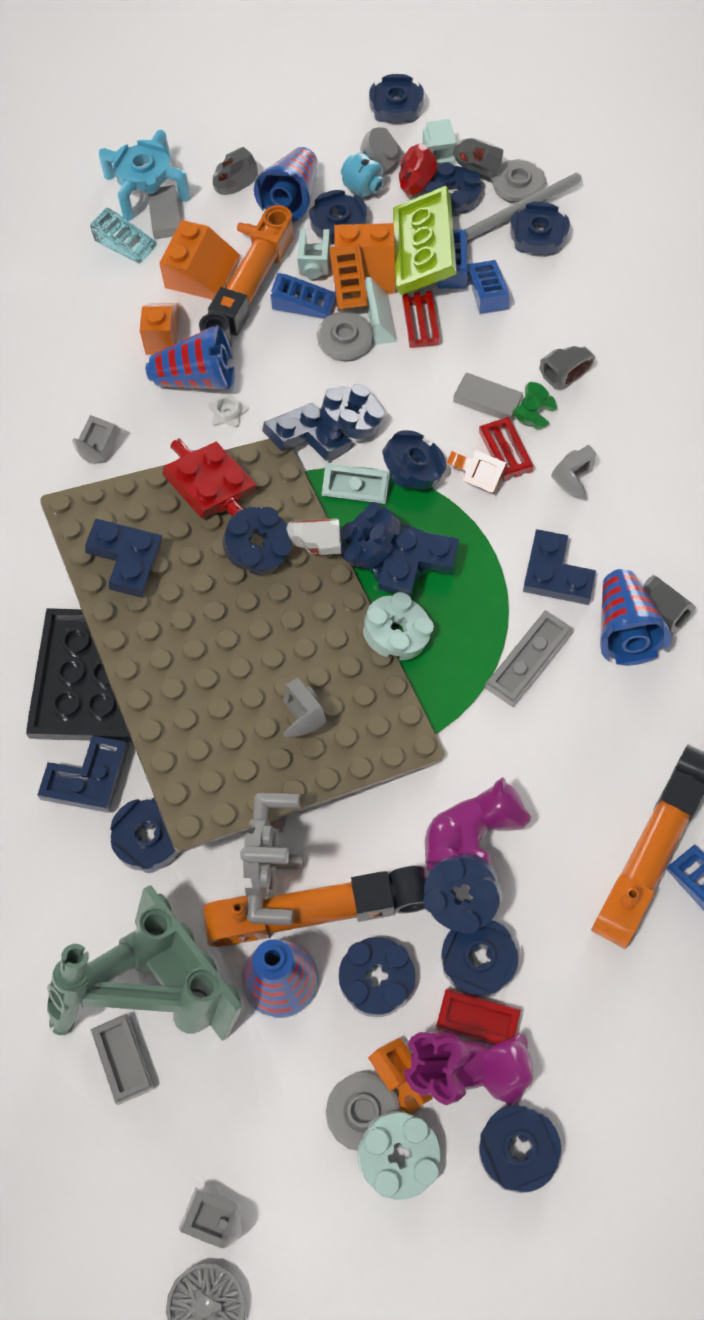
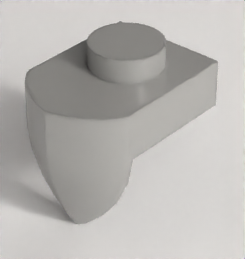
(381, 147)
(96, 440)
(574, 467)
(305, 707)
(212, 1219)

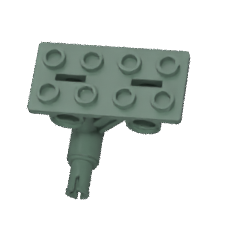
(156, 946)

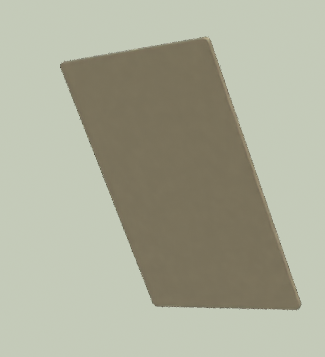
(214, 646)

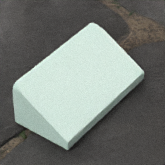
(379, 313)
(356, 483)

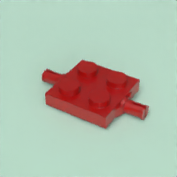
(208, 479)

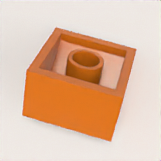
(376, 251)
(197, 261)

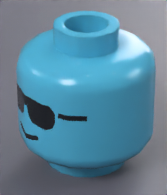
(362, 174)

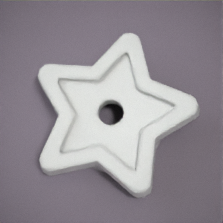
(227, 403)

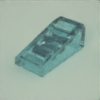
(110, 222)

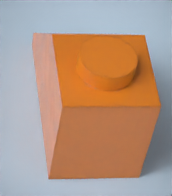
(159, 326)

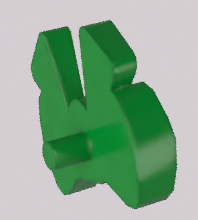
(535, 398)

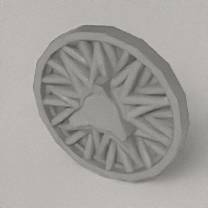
(518, 179)
(344, 335)
(355, 1105)
(206, 1294)

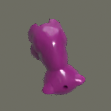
(467, 822)
(450, 1066)

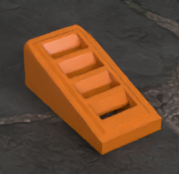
(359, 275)

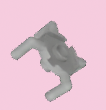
(263, 856)

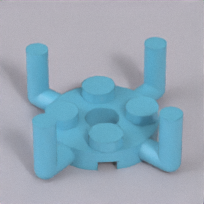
(145, 178)

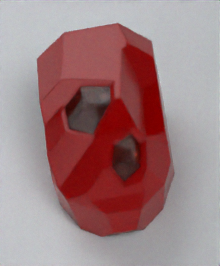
(417, 169)

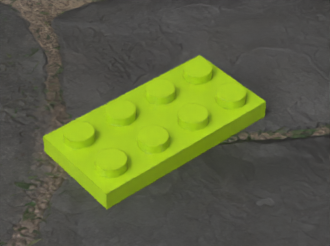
(424, 241)

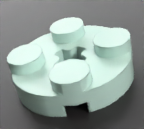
(399, 610)
(419, 1167)

